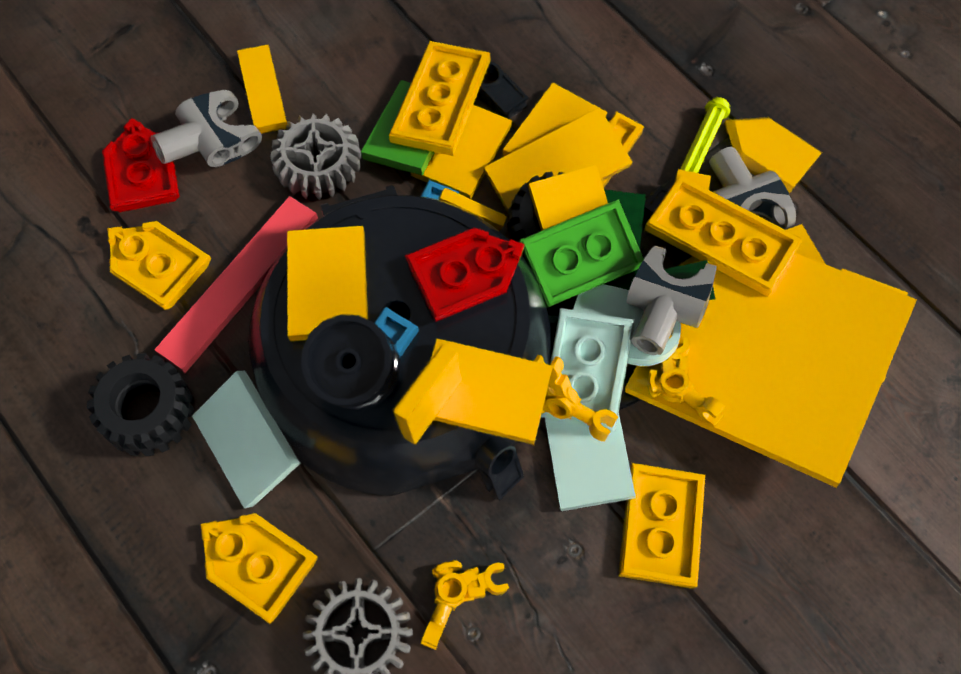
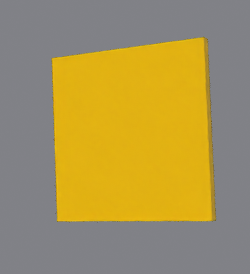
(791, 364)

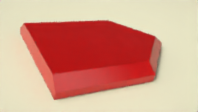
(135, 173)
(464, 271)

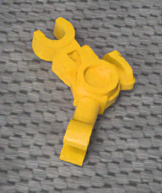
(676, 386)
(564, 403)
(454, 589)

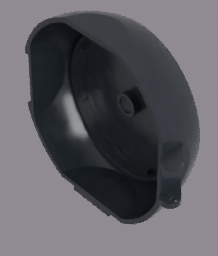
(366, 446)

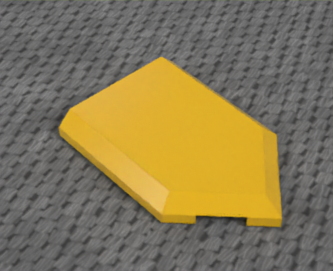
(769, 146)
(155, 261)
(255, 563)

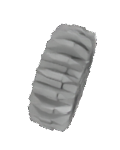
(295, 154)
(337, 633)

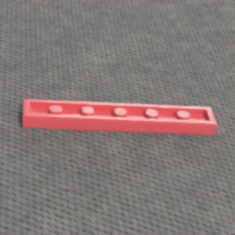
(233, 287)

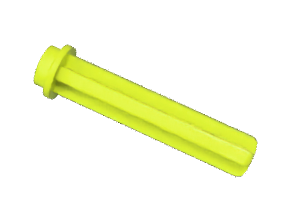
(717, 110)

